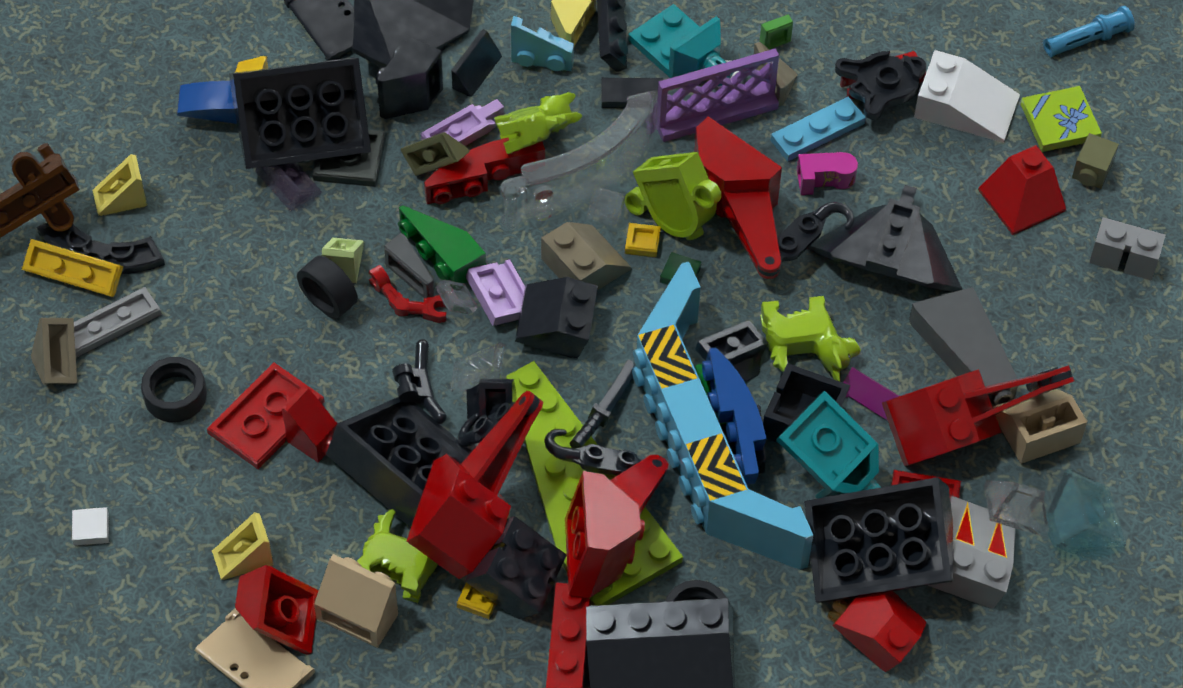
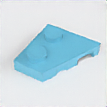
(540, 48)

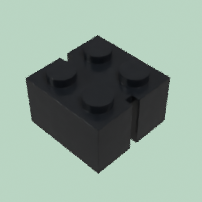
(794, 394)
(520, 572)

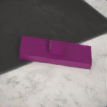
(868, 391)

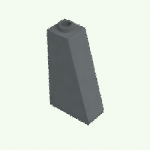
(964, 339)

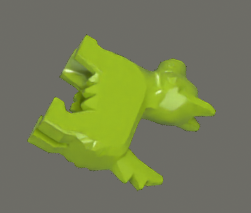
(536, 123)
(806, 333)
(396, 558)

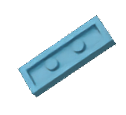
(817, 128)

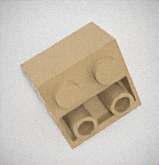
(1042, 425)
(356, 600)

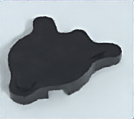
(882, 80)

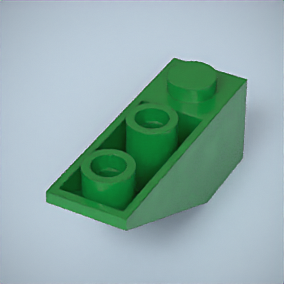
(444, 245)

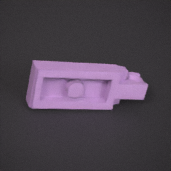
(468, 123)

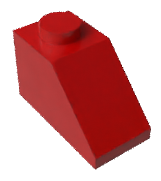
(308, 424)

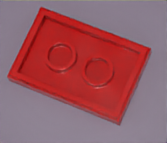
(255, 421)

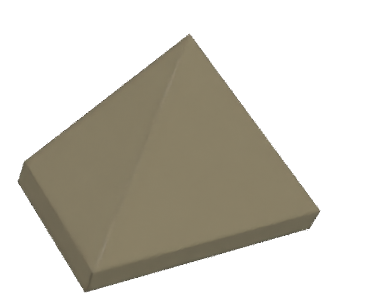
(785, 75)
(55, 351)

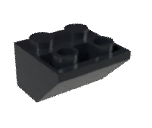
(410, 79)

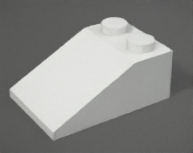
(965, 98)

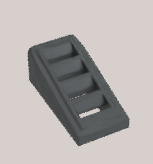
(406, 264)

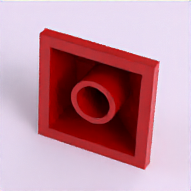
(1024, 190)
(278, 607)
(881, 628)

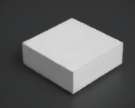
(90, 526)

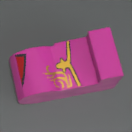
(826, 170)

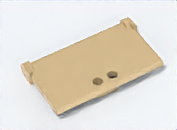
(257, 657)

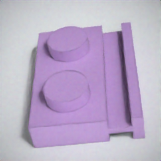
(498, 291)

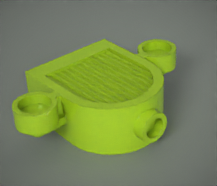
(675, 194)

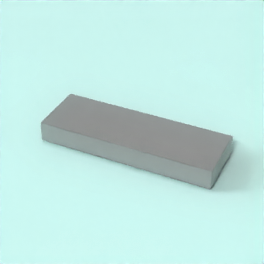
(114, 320)

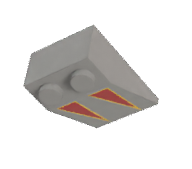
(980, 555)

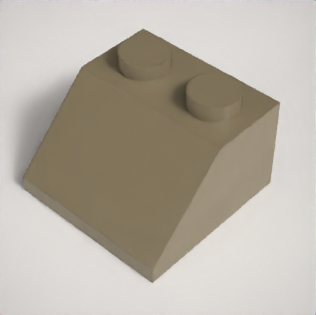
(582, 254)

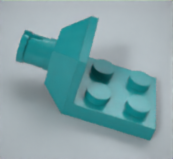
(679, 43)
(833, 448)

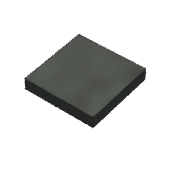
(355, 168)

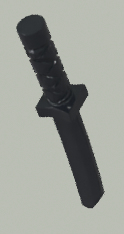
(600, 413)

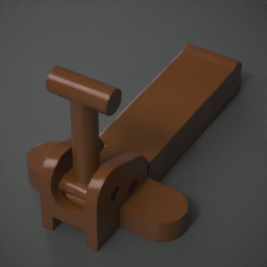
(39, 191)

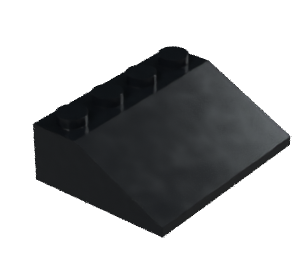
(300, 112)
(393, 452)
(881, 540)
(661, 645)

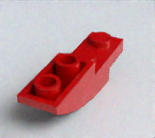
(472, 172)

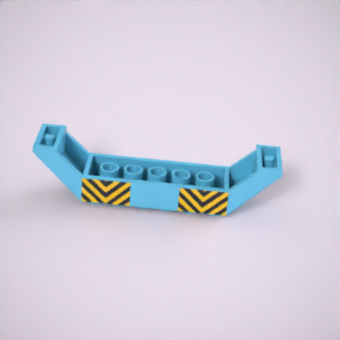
(697, 441)

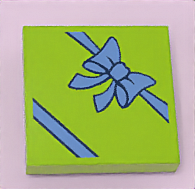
(1060, 118)

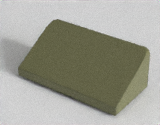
(433, 153)

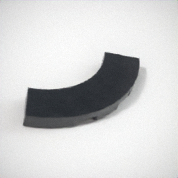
(133, 255)

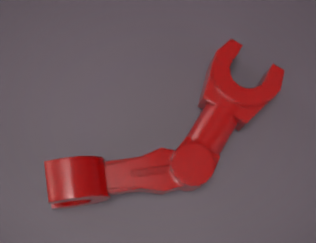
(402, 306)

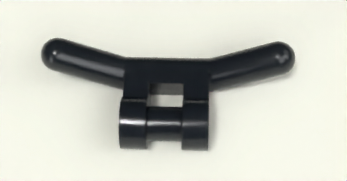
(416, 384)

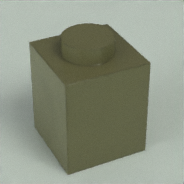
(1095, 161)

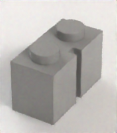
(1141, 244)

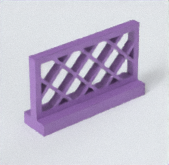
(727, 105)

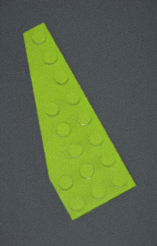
(559, 479)

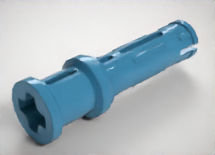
(1101, 28)

